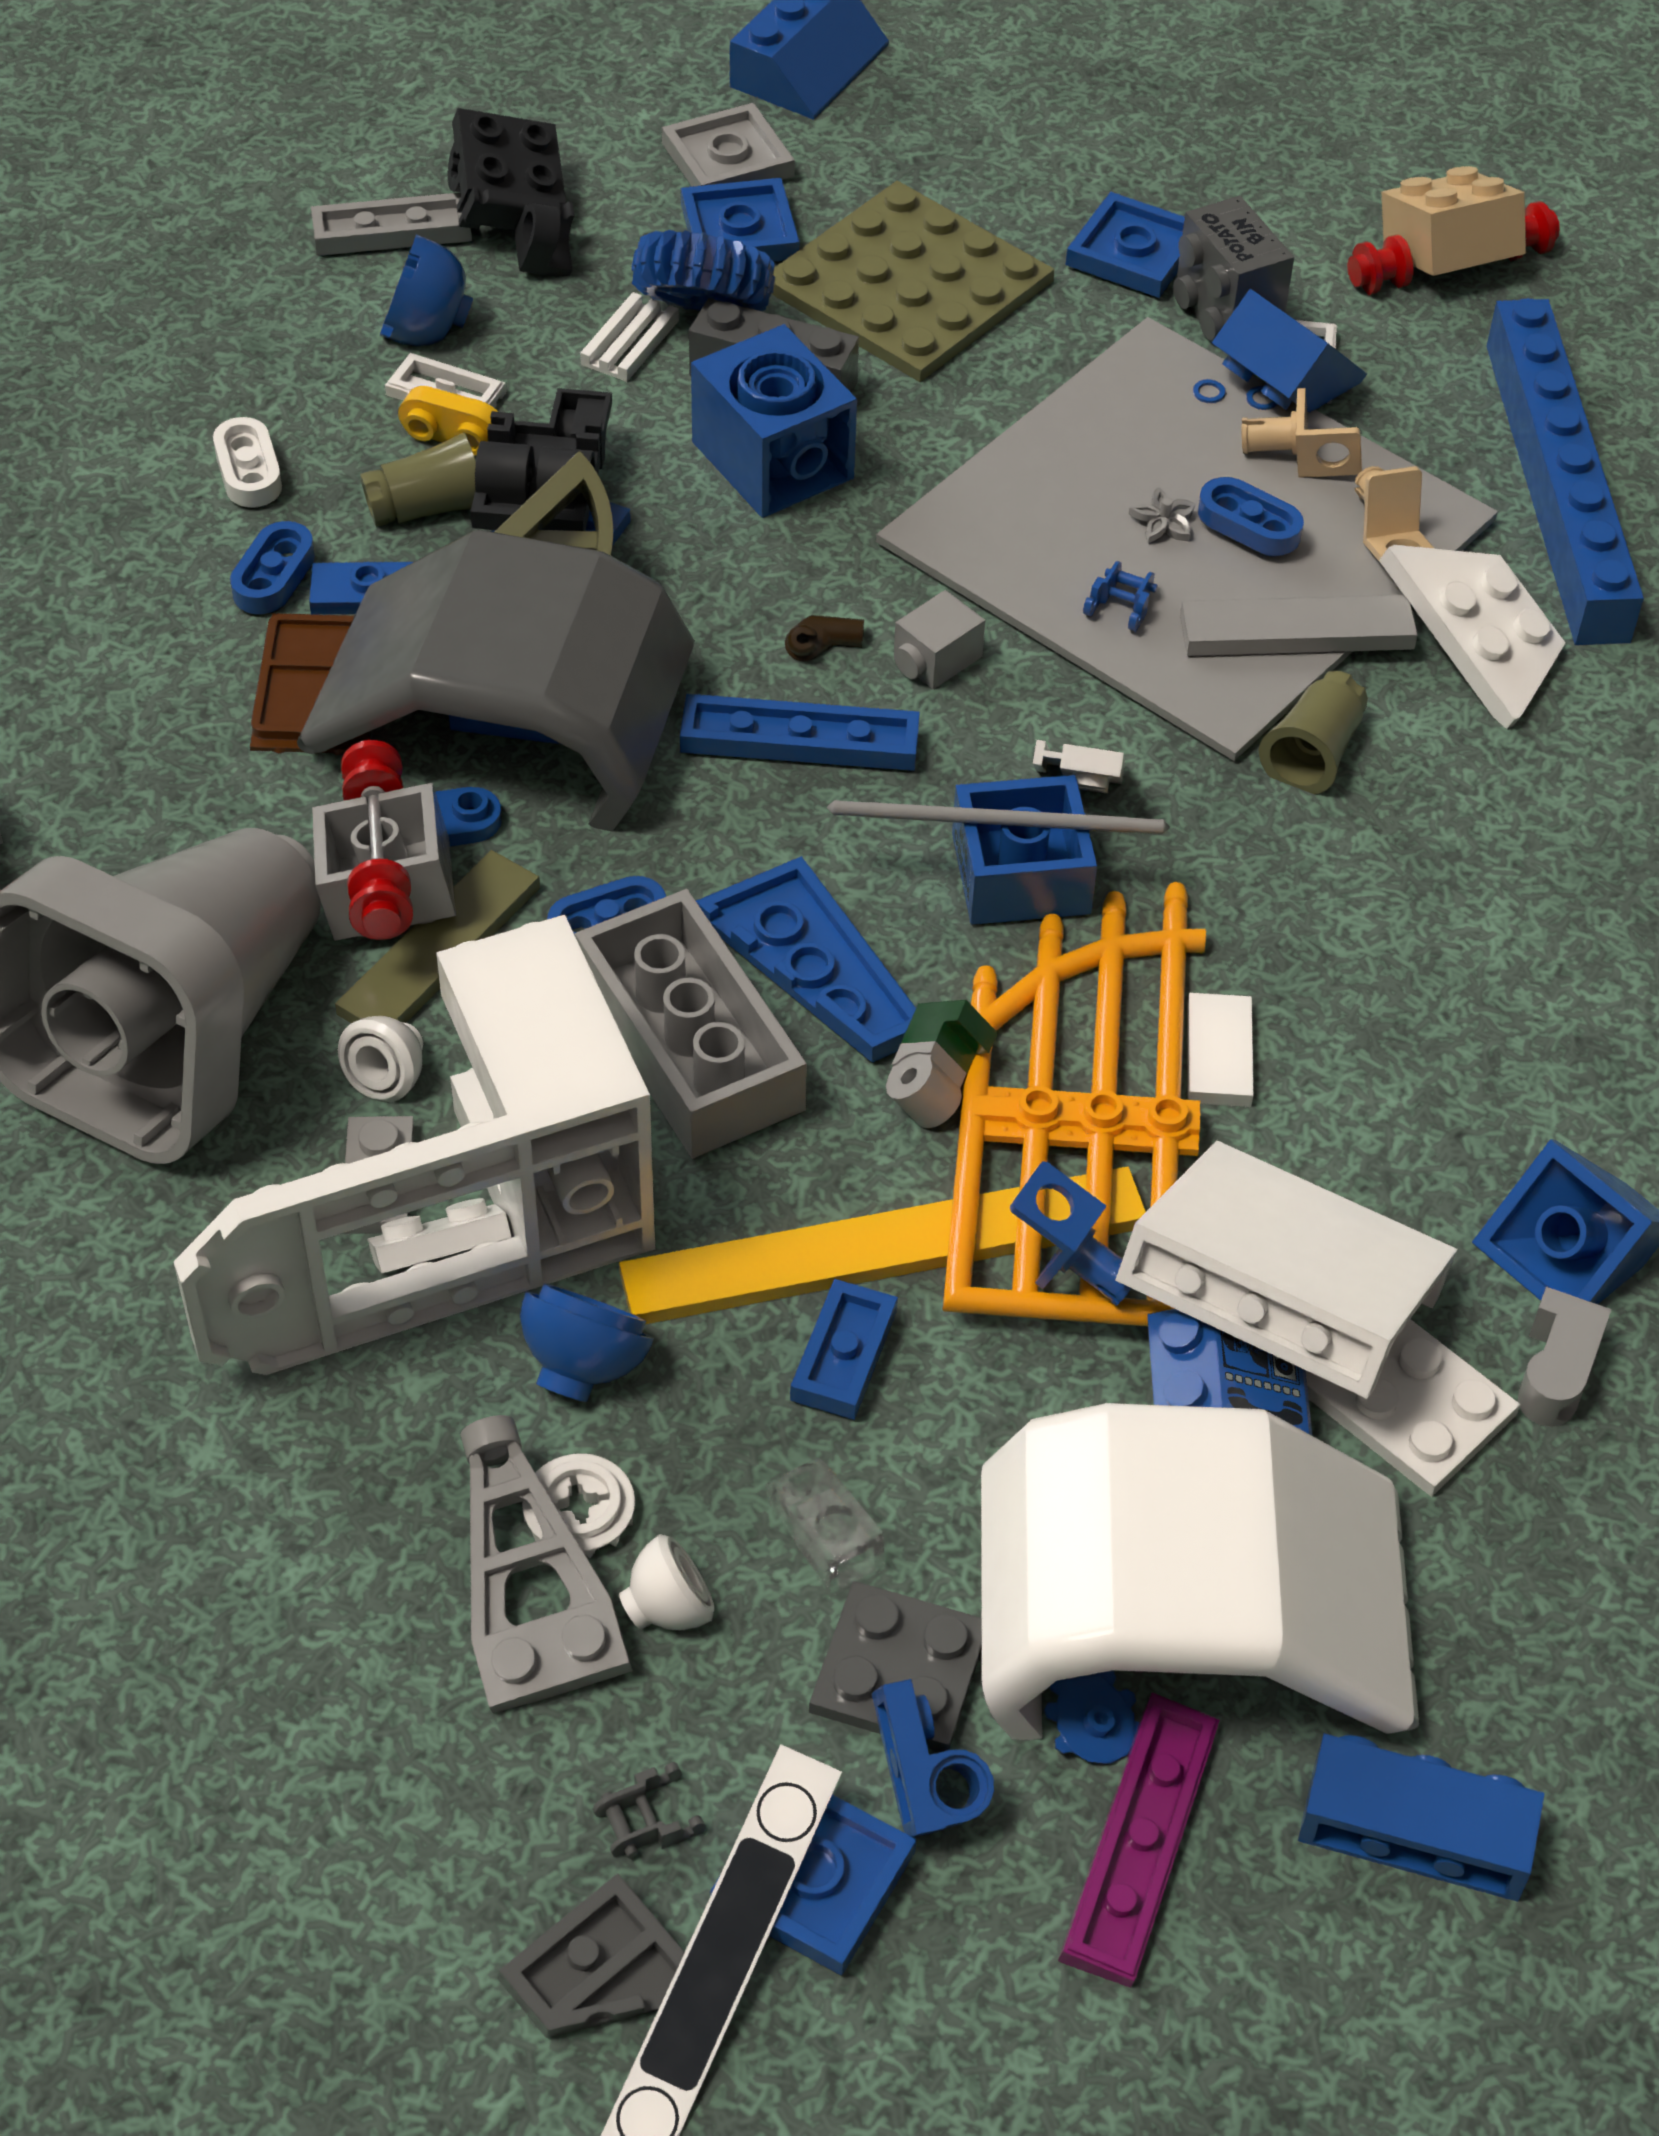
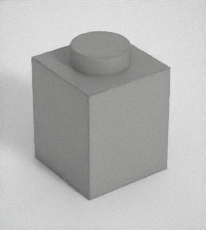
(938, 640)

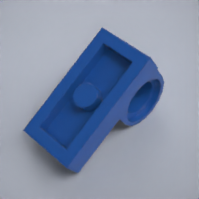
(904, 1728)

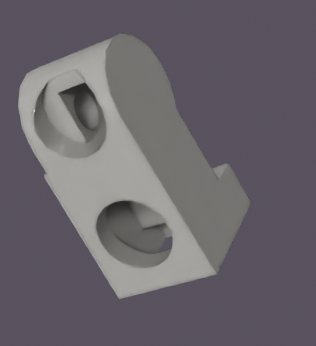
(1561, 1370)

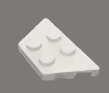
(1480, 621)

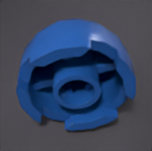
(427, 296)

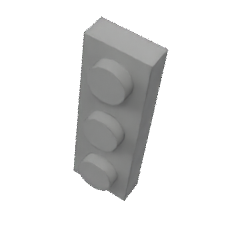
(387, 223)

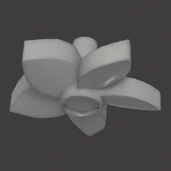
(1165, 516)

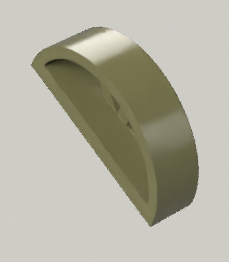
(556, 494)

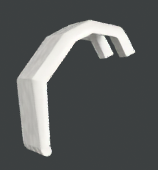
(1191, 1552)

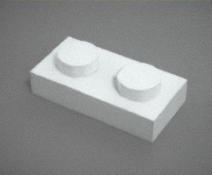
(411, 1242)

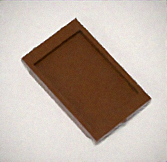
(292, 672)

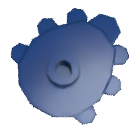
(1093, 1717)

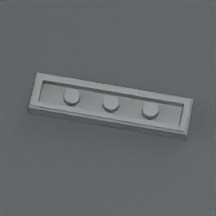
(1297, 625)

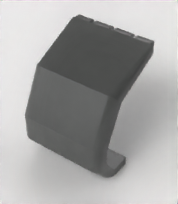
(519, 641)

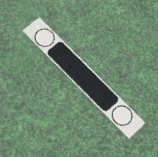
(724, 1948)

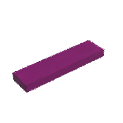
(1139, 1841)

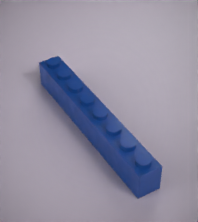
(1564, 474)

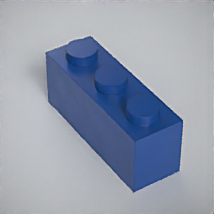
(1422, 1816)

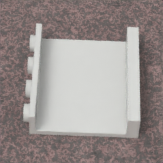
(1285, 1266)

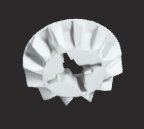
(598, 1482)

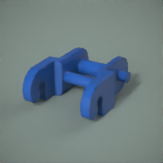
(1105, 587)

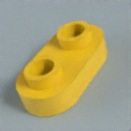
(443, 415)

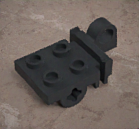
(513, 182)
(527, 454)

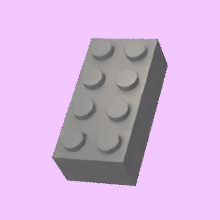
(694, 1024)

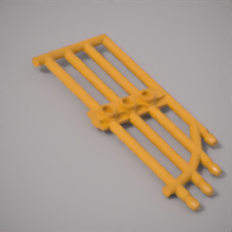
(1074, 1119)

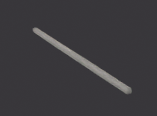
(998, 817)

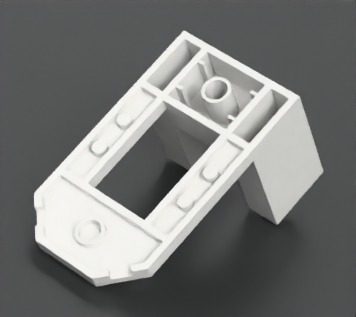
(546, 1125)

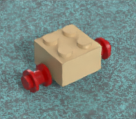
(1451, 227)

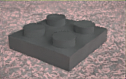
(896, 1639)

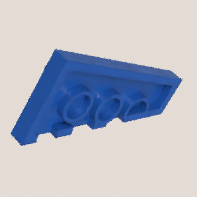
(813, 951)

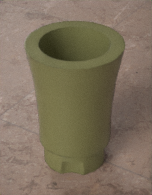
(422, 483)
(1315, 733)

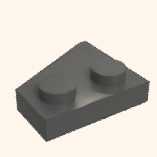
(595, 1964)

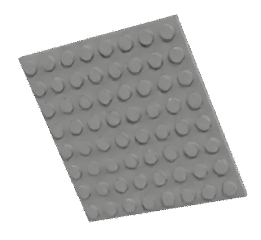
(1050, 508)

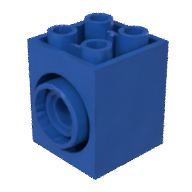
(773, 420)

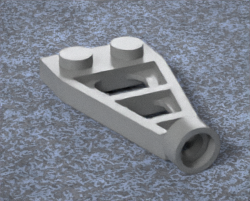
(554, 1651)

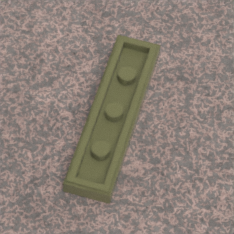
(409, 970)

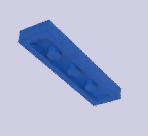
(799, 732)

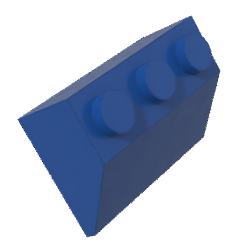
(804, 52)

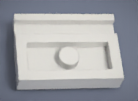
(1091, 766)

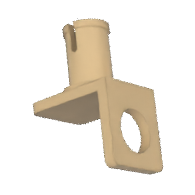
(1293, 435)
(1391, 508)

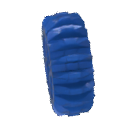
(693, 267)

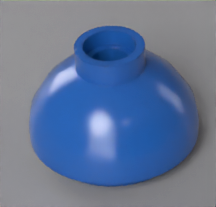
(580, 1340)

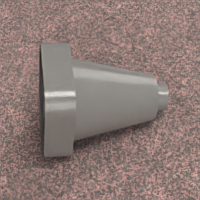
(141, 983)

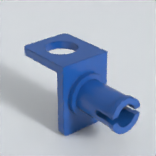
(1074, 1235)

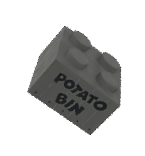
(1225, 255)

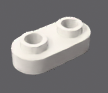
(247, 462)

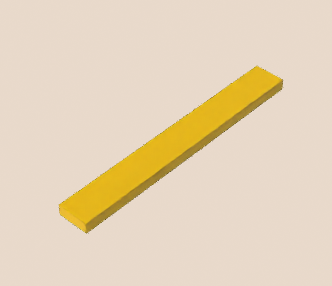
(845, 1250)

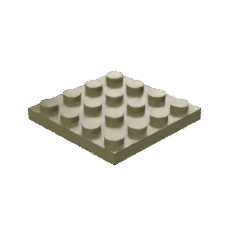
(909, 280)

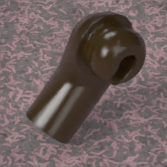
(820, 633)

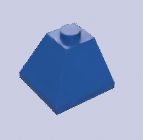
(1571, 1228)

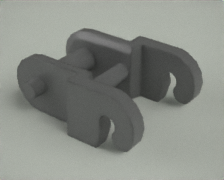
(667, 1835)

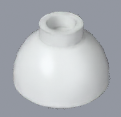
(381, 1057)
(667, 1588)

